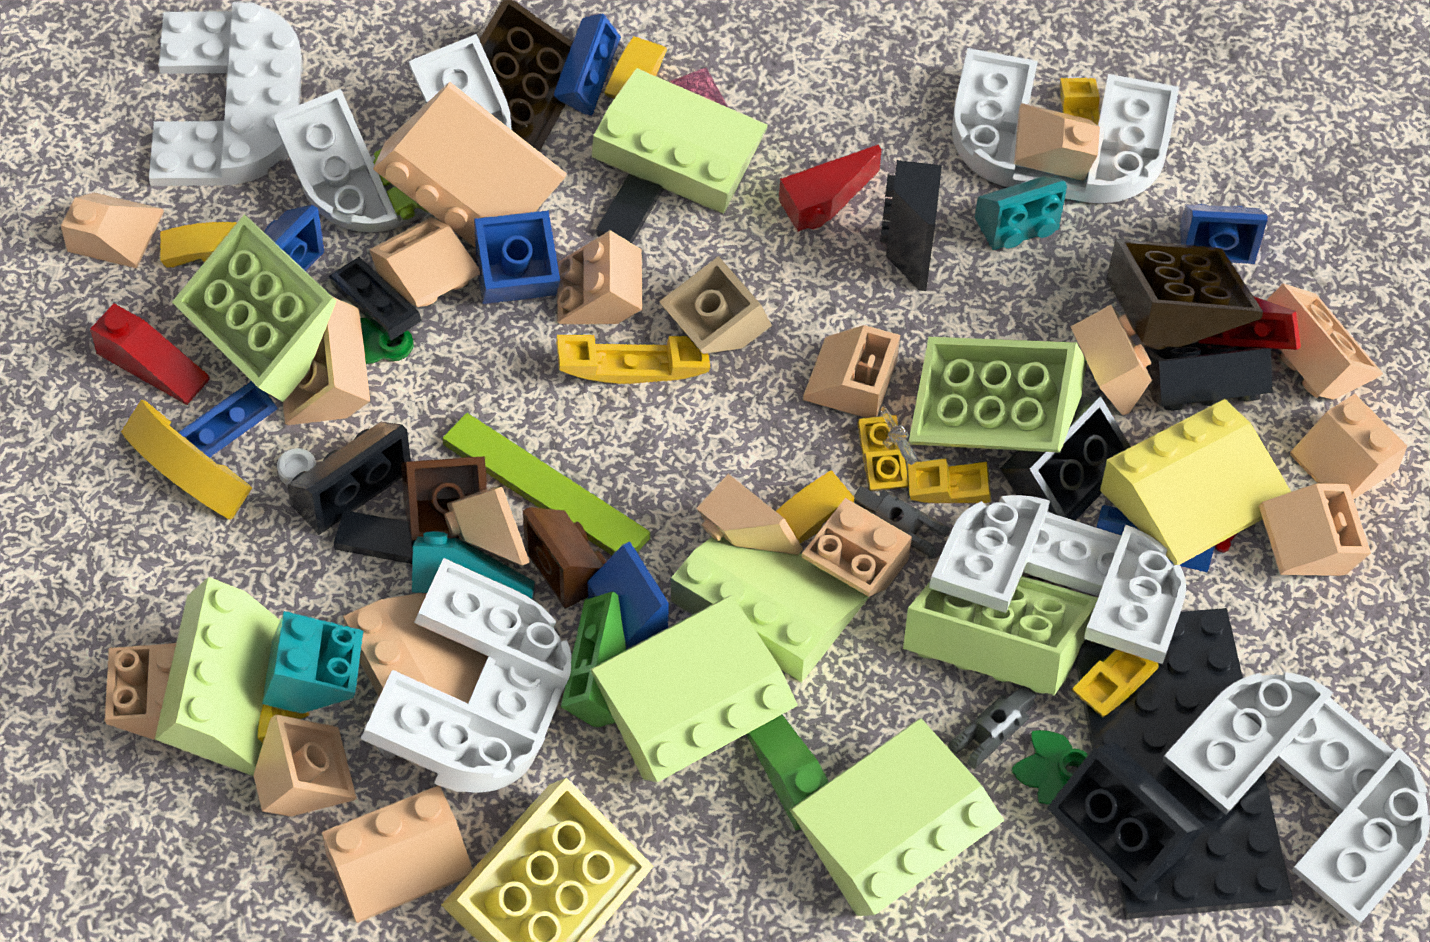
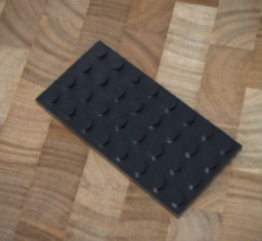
(1238, 854)

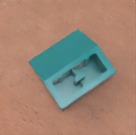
(1021, 211)
(311, 664)

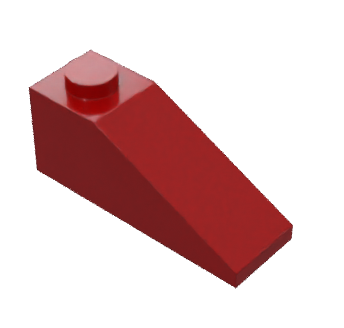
(823, 190)
(1275, 330)
(146, 354)

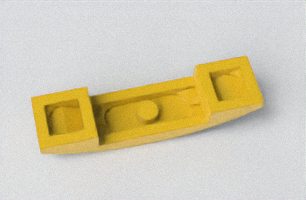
(630, 362)
(183, 462)

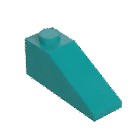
(434, 546)

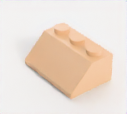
(1328, 354)
(338, 374)
(397, 853)

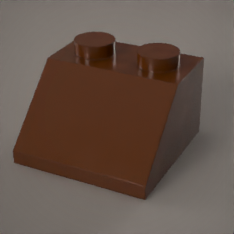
(433, 484)
(560, 553)

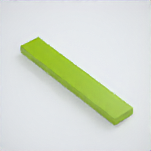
(544, 485)

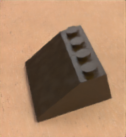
(527, 65)
(1178, 291)

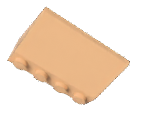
(465, 164)
(400, 645)

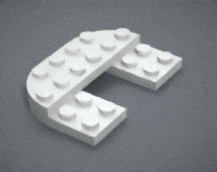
(262, 80)
(1132, 125)
(333, 156)
(1129, 573)
(509, 712)
(1332, 754)

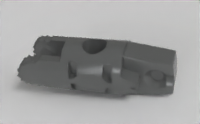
(889, 507)
(995, 725)

